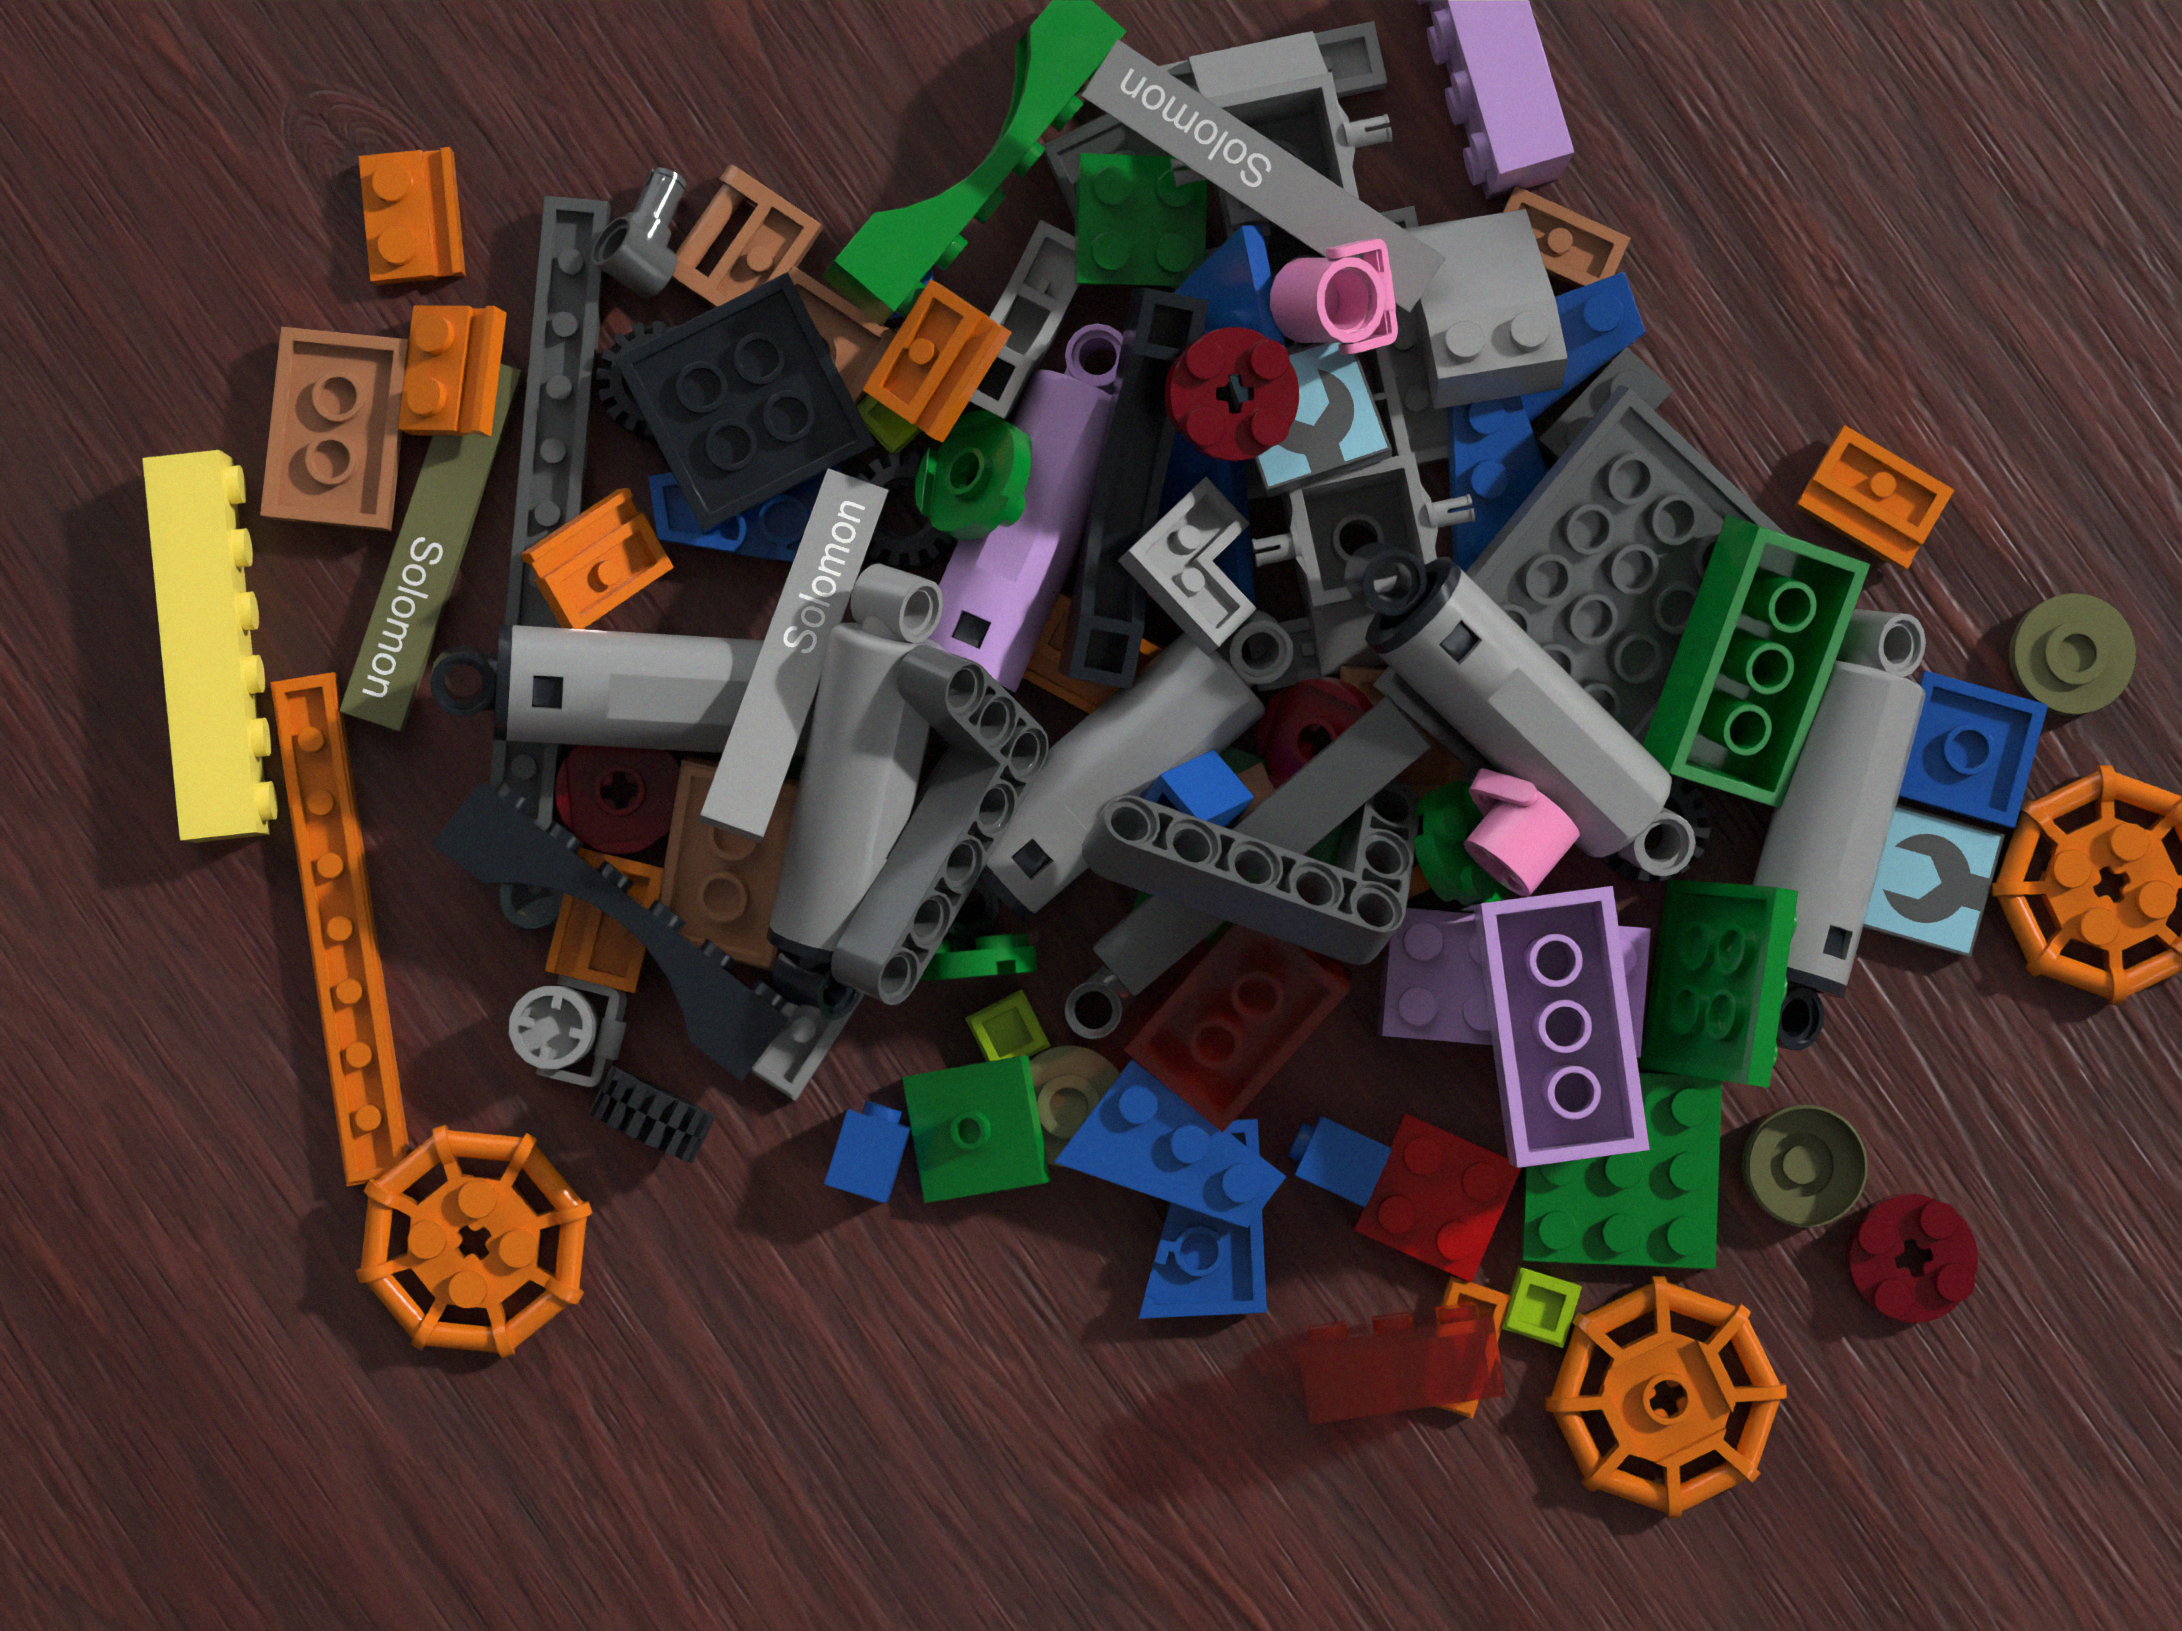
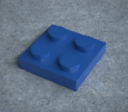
(1972, 750)

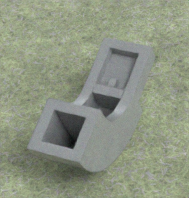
(1034, 312)

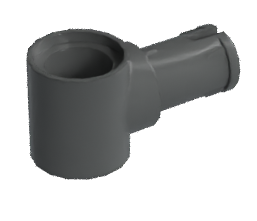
(635, 245)
(1106, 982)

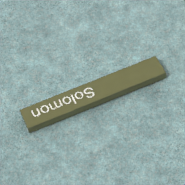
(425, 567)

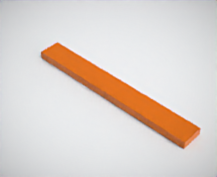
(341, 925)

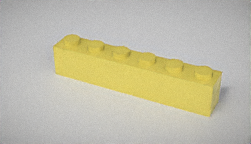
(208, 646)

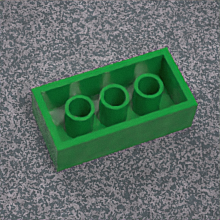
(1754, 661)

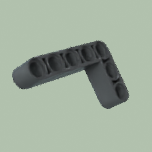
(953, 829)
(1263, 887)

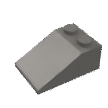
(1488, 312)

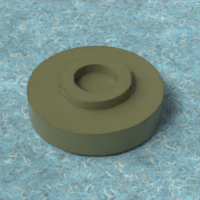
(2072, 654)
(1067, 1089)
(1804, 1165)

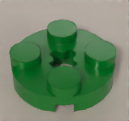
(995, 496)
(1446, 865)
(992, 957)

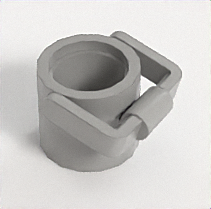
(562, 1027)

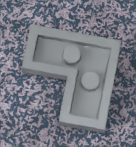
(1179, 568)

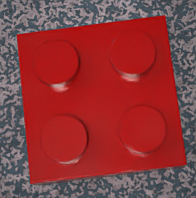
(1438, 1198)

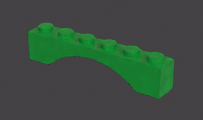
(899, 246)

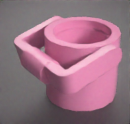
(1338, 298)
(1520, 831)

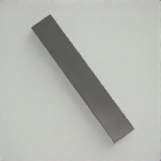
(1290, 817)

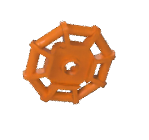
(2073, 871)
(473, 1279)
(1701, 1410)

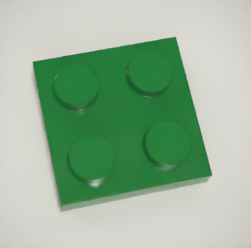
(1136, 222)

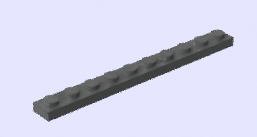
(553, 445)

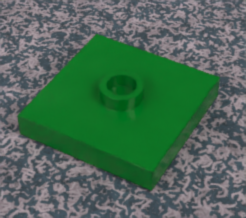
(976, 1129)

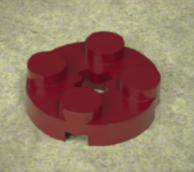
(1260, 367)
(1298, 711)
(597, 819)
(1943, 1278)

